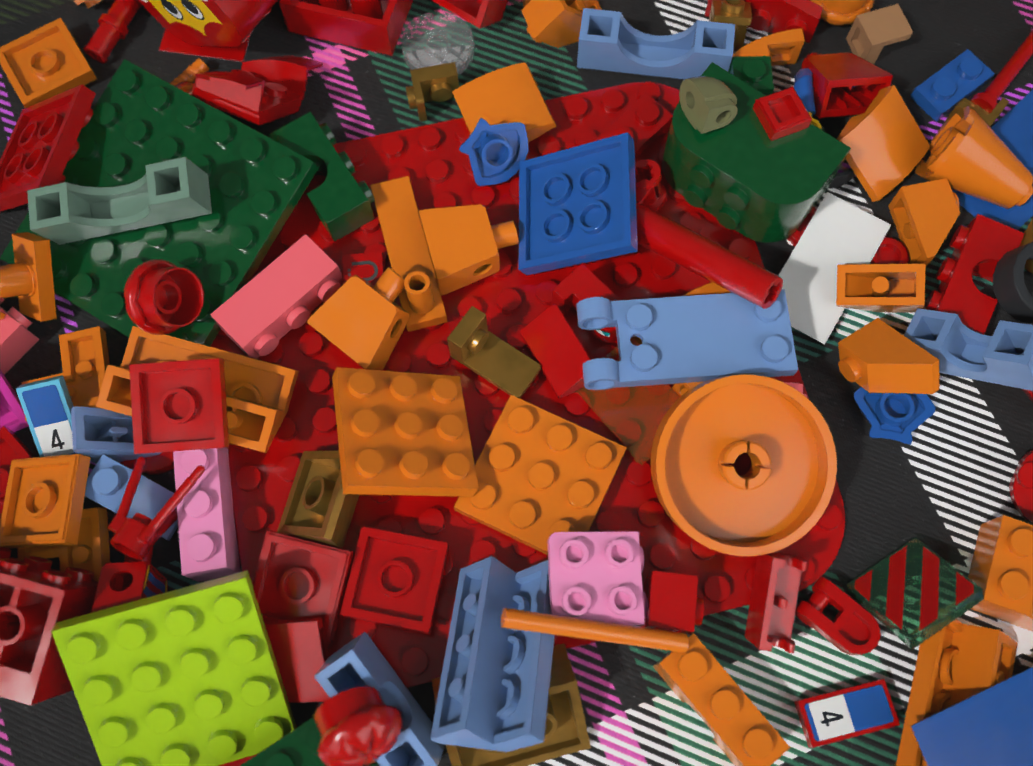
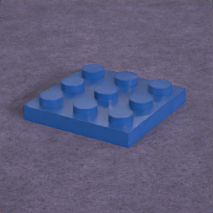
(578, 205)

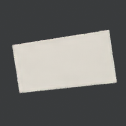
(833, 237)

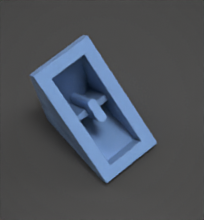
(103, 432)

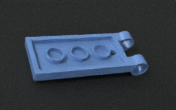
(688, 339)

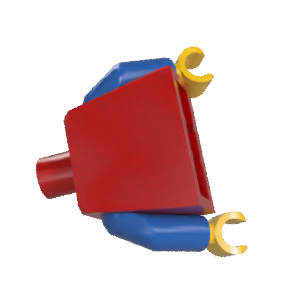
(838, 84)

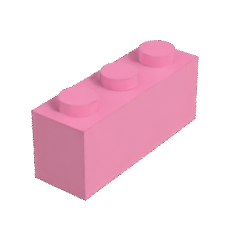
(206, 516)

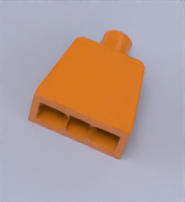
(464, 244)
(364, 319)

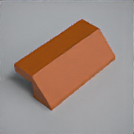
(255, 390)
(949, 670)

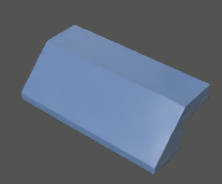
(494, 675)

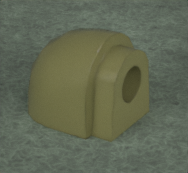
(707, 103)

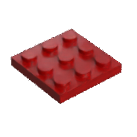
(43, 144)

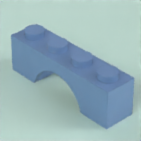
(615, 46)

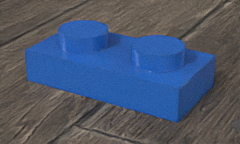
(951, 84)

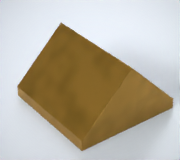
(317, 502)

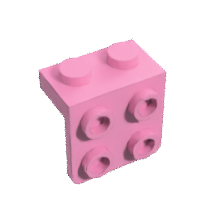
(597, 577)

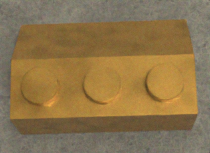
(564, 724)

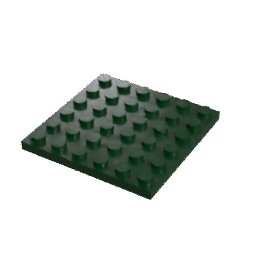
(250, 186)

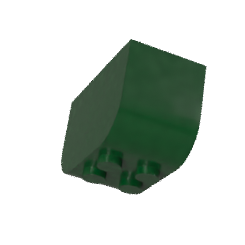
(742, 175)

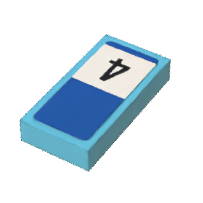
(48, 414)

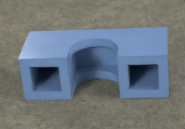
(964, 353)
(364, 665)

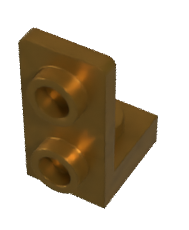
(490, 355)

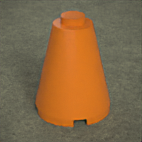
(977, 162)

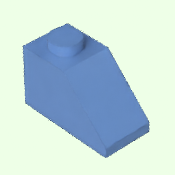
(107, 486)

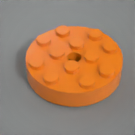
(788, 473)

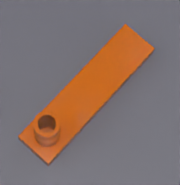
(409, 253)

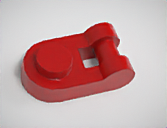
(853, 627)

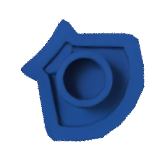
(496, 151)
(894, 414)

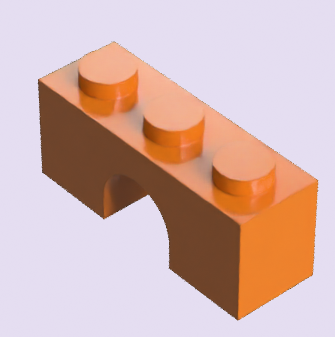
(722, 705)

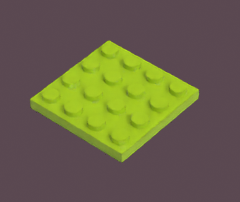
(178, 677)

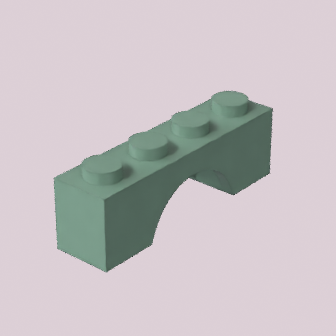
(163, 195)

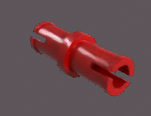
(111, 29)

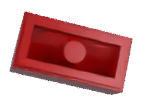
(556, 350)

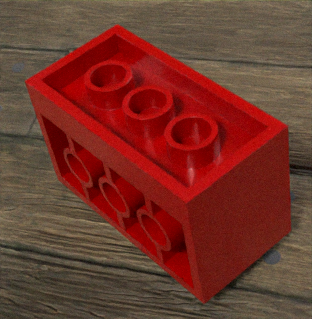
(30, 606)

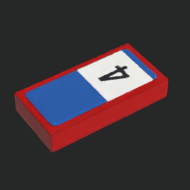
(846, 713)

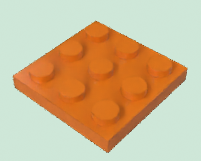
(403, 434)
(540, 475)

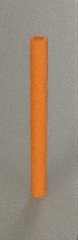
(594, 630)

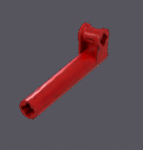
(694, 250)

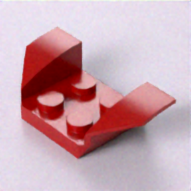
(260, 90)

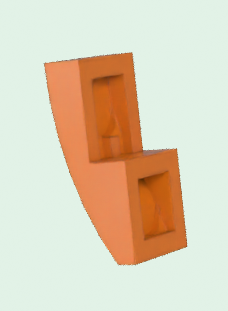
(781, 47)

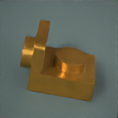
(733, 12)
(431, 84)

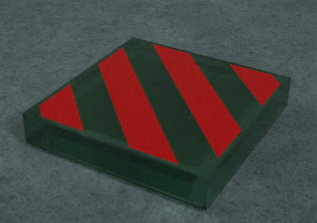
(915, 592)

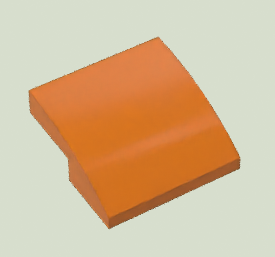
(505, 98)
(883, 143)

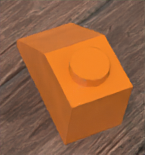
(556, 20)
(924, 217)
(881, 287)
(887, 361)

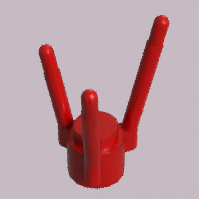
(139, 534)

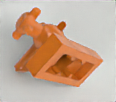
(30, 277)

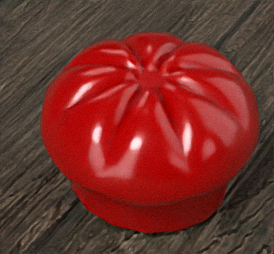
(162, 297)
(356, 727)

